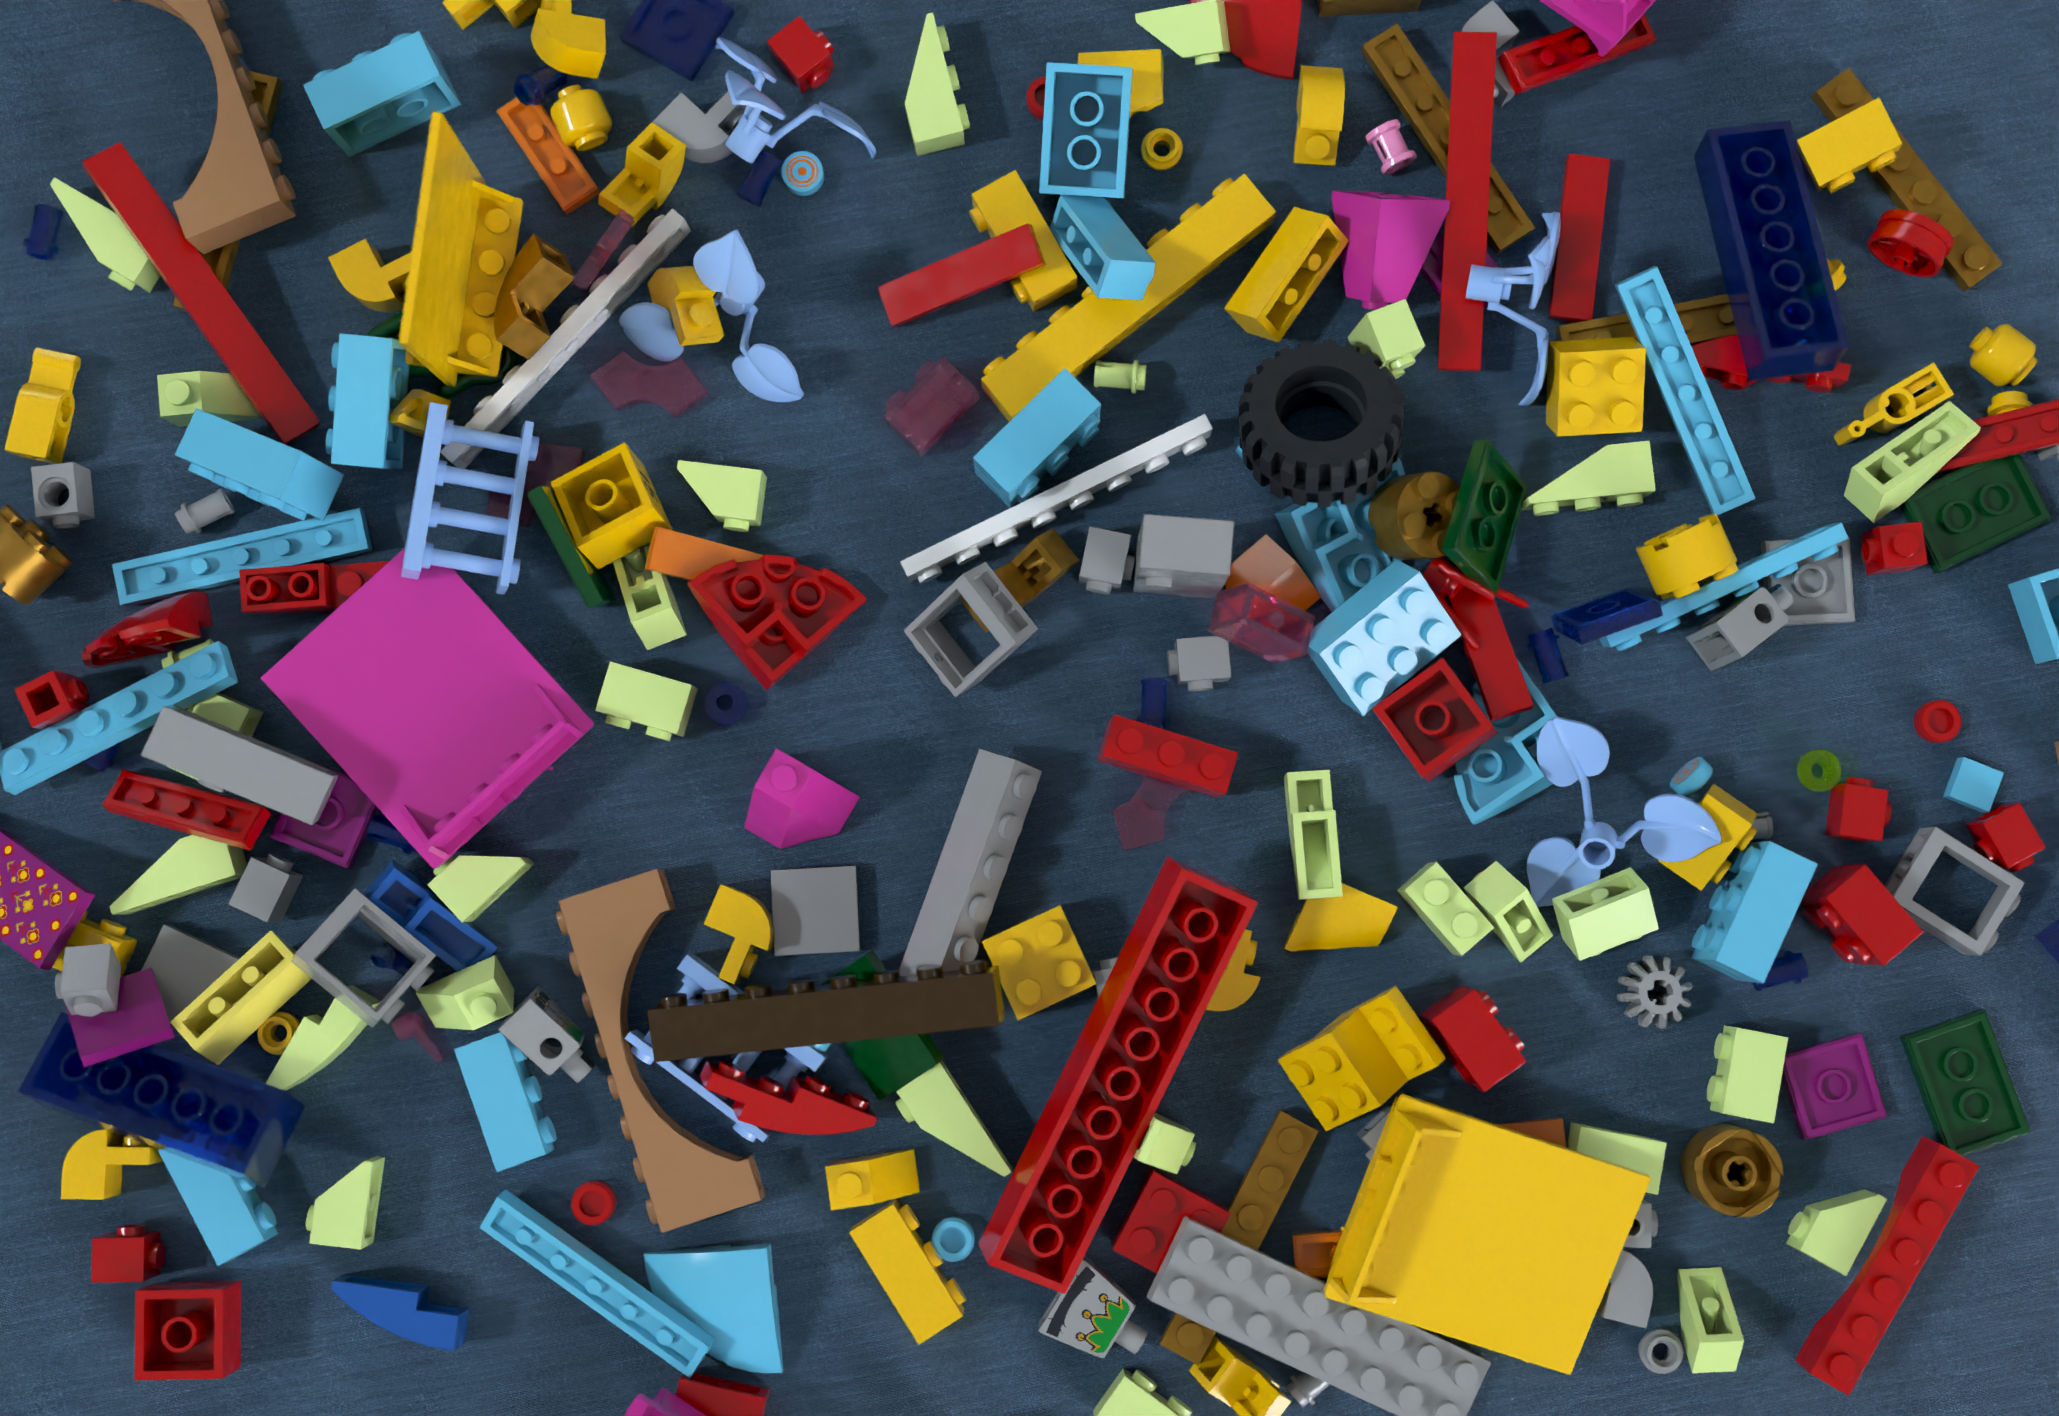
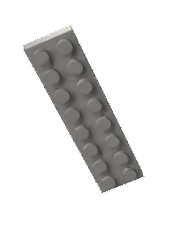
(1292, 1321)

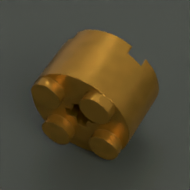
(1413, 514)
(26, 558)
(1755, 1176)

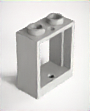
(996, 610)
(1916, 865)
(358, 905)

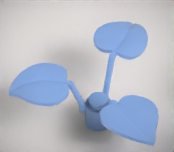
(753, 129)
(730, 271)
(1495, 283)
(1672, 827)

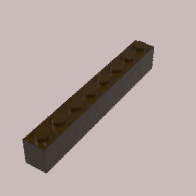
(826, 1013)

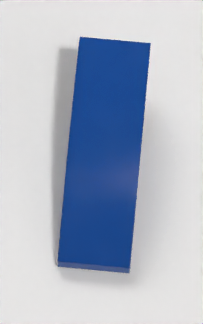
(428, 918)
(404, 1310)

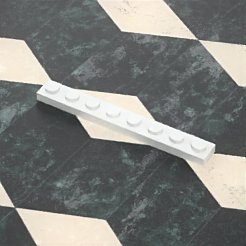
(576, 328)
(1073, 493)

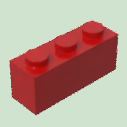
(1167, 756)

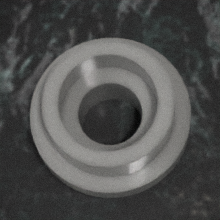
(1673, 1354)

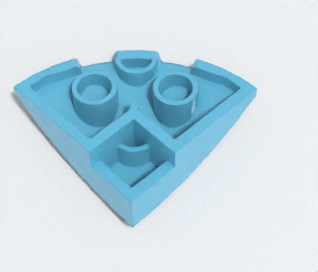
(1337, 544)
(1506, 765)
(726, 1295)

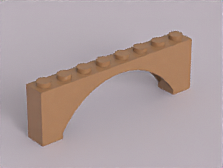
(240, 179)
(682, 1173)

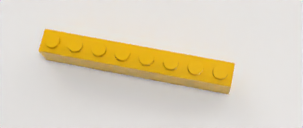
(1097, 324)

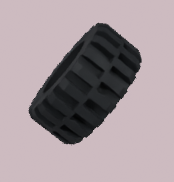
(1329, 378)

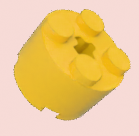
(1686, 556)

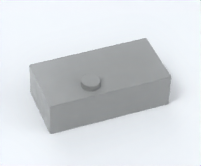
(1183, 556)
(239, 764)

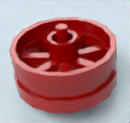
(1910, 243)

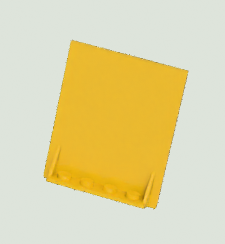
(457, 263)
(1484, 1234)

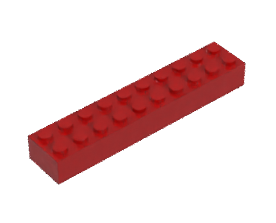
(1116, 1075)

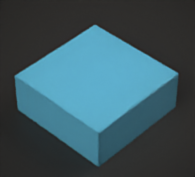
(1973, 784)

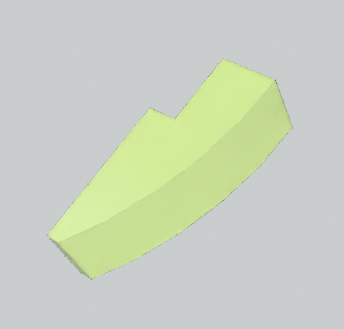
(1313, 834)
(318, 1042)

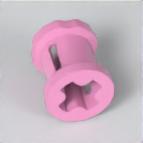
(1390, 147)

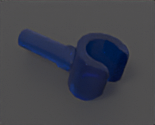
(396, 961)

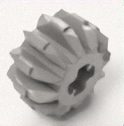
(1665, 1003)

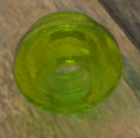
(1831, 769)

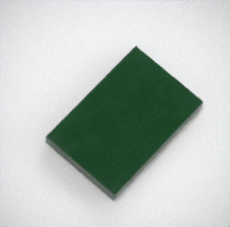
(1975, 509)
(1485, 516)
(583, 573)
(890, 1060)
(1965, 1083)

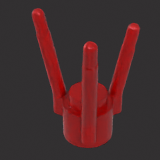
(1447, 579)

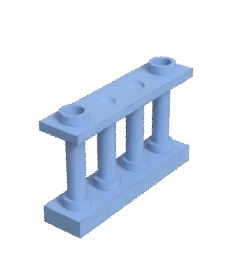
(427, 513)
(698, 979)

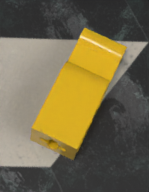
(1902, 402)
(44, 408)

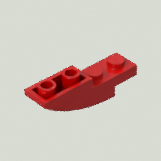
(1723, 361)
(302, 587)
(802, 1109)

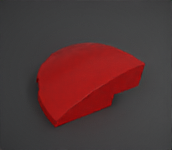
(1264, 34)
(774, 610)
(150, 630)

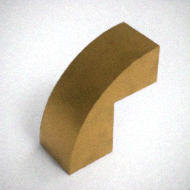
(528, 289)
(1033, 569)

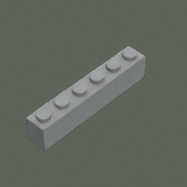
(972, 863)

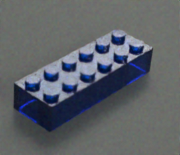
(1770, 250)
(168, 1104)

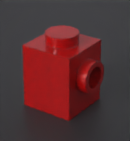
(802, 54)
(1893, 548)
(52, 698)
(1858, 811)
(2006, 837)
(127, 1255)

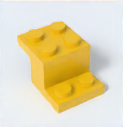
(1361, 1059)

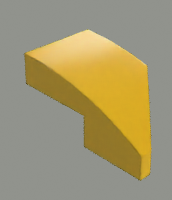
(413, 410)

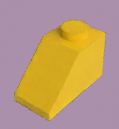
(871, 1178)

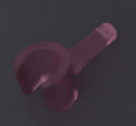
(413, 1025)

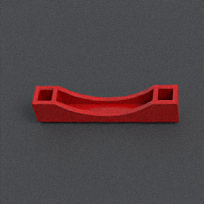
(1921, 1209)

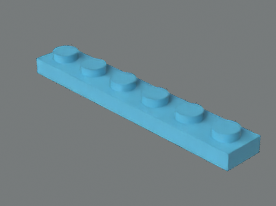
(1685, 390)
(220, 560)
(1777, 562)
(115, 718)
(597, 1283)

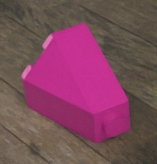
(1386, 242)
(796, 803)

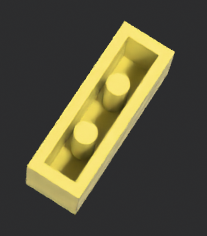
(241, 999)

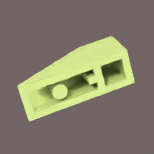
(108, 239)
(1908, 461)
(648, 600)
(184, 869)
(946, 1113)

